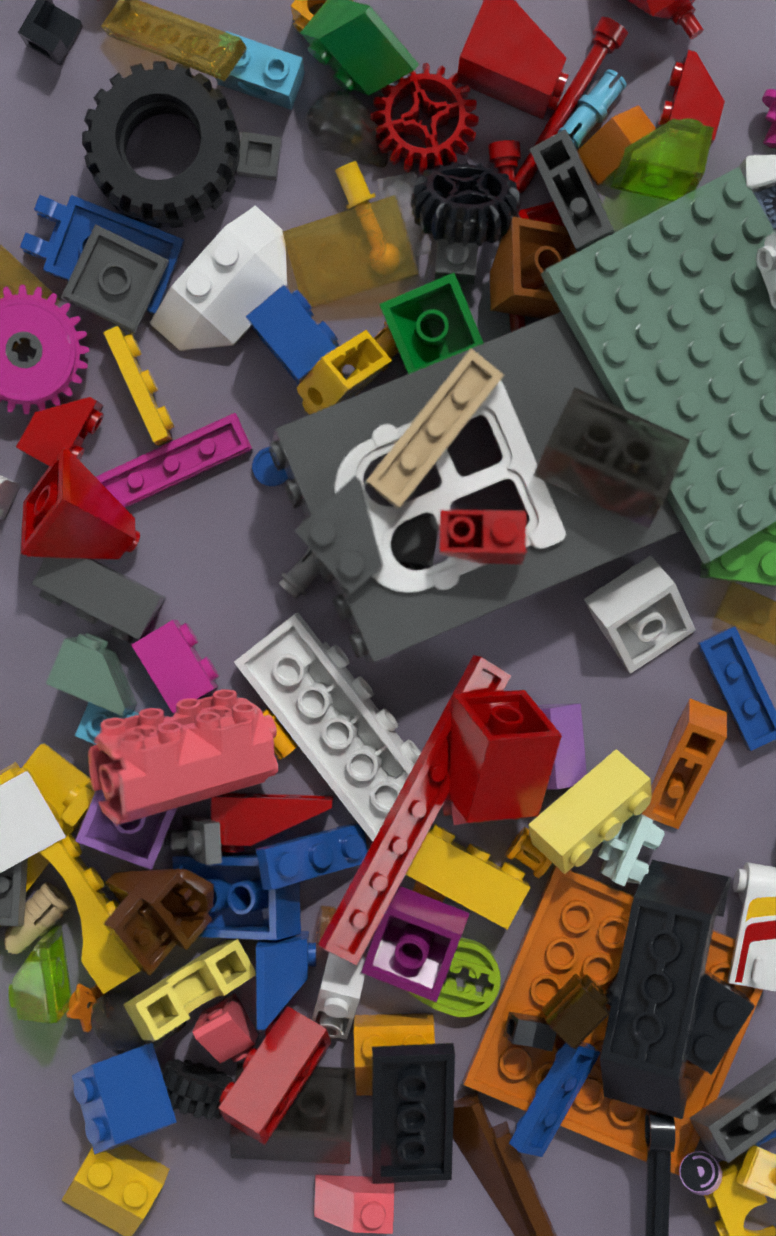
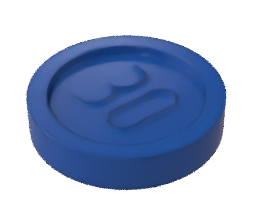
(265, 470)

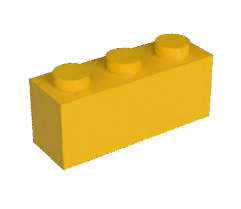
(469, 876)

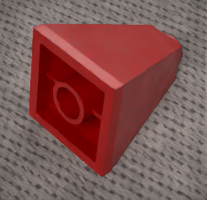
(75, 515)

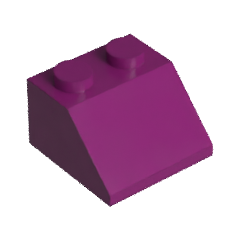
(415, 943)

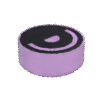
(700, 1173)

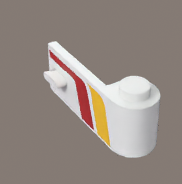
(756, 934)

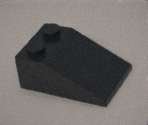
(717, 1020)

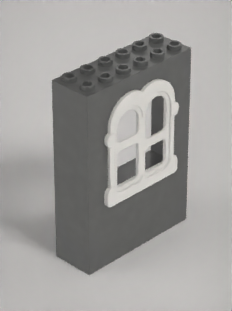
(563, 530)

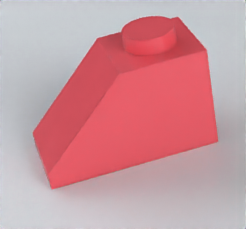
(226, 1030)
(355, 1203)

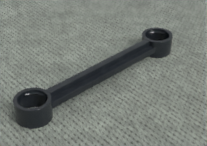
(659, 1144)

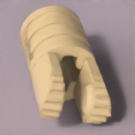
(40, 915)

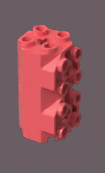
(174, 761)

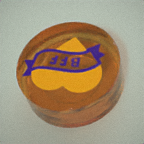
(324, 918)

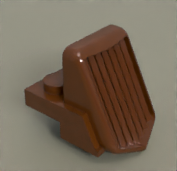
(158, 912)

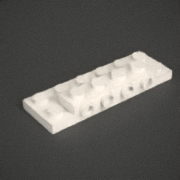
(332, 719)

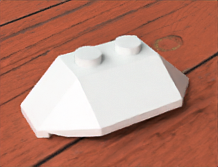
(224, 285)

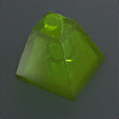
(665, 161)
(43, 982)

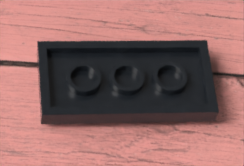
(412, 1112)

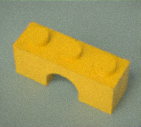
(735, 1202)

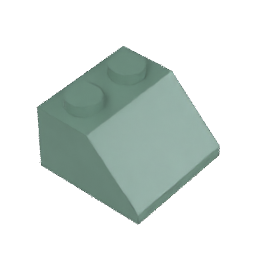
(92, 674)

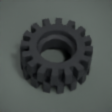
(195, 1087)

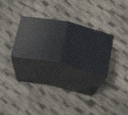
(529, 1031)

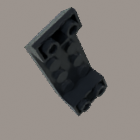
(660, 986)

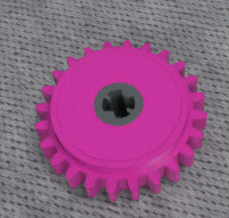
(55, 346)

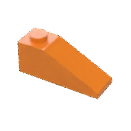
(686, 762)

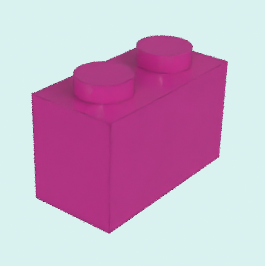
(175, 663)

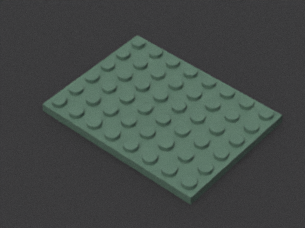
(689, 343)

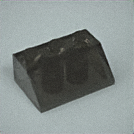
(612, 458)
(313, 1128)

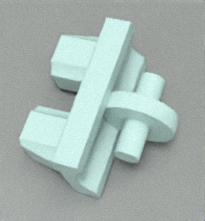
(622, 851)

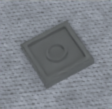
(115, 279)

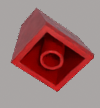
(512, 59)
(500, 755)

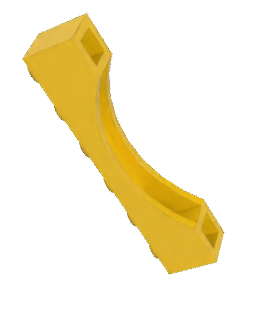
(100, 952)

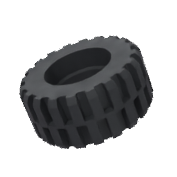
(134, 101)

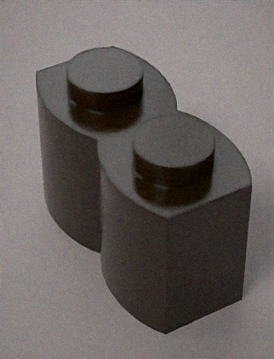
(576, 1009)

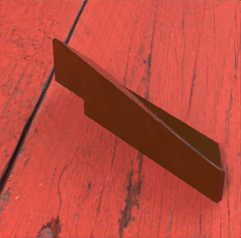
(499, 1168)

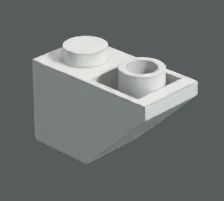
(338, 995)

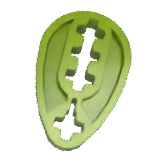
(466, 1000)

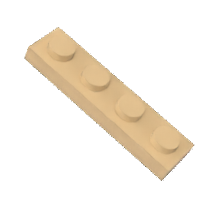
(434, 428)

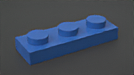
(740, 687)
(311, 856)
(554, 1098)

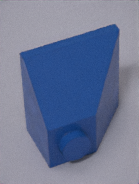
(280, 973)

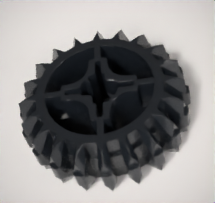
(465, 203)

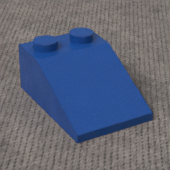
(240, 902)

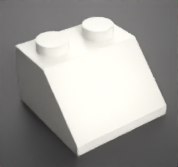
(640, 613)

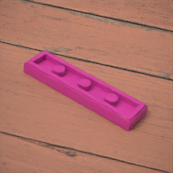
(177, 461)

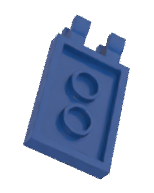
(72, 232)

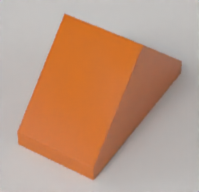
(605, 148)

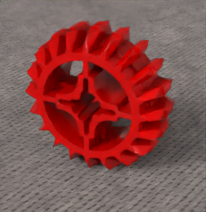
(440, 111)

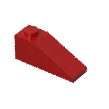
(257, 816)

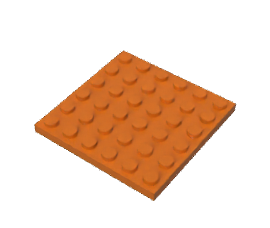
(583, 932)

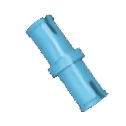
(594, 106)

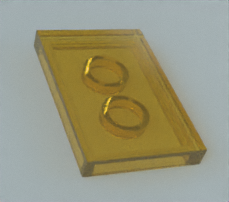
(351, 252)

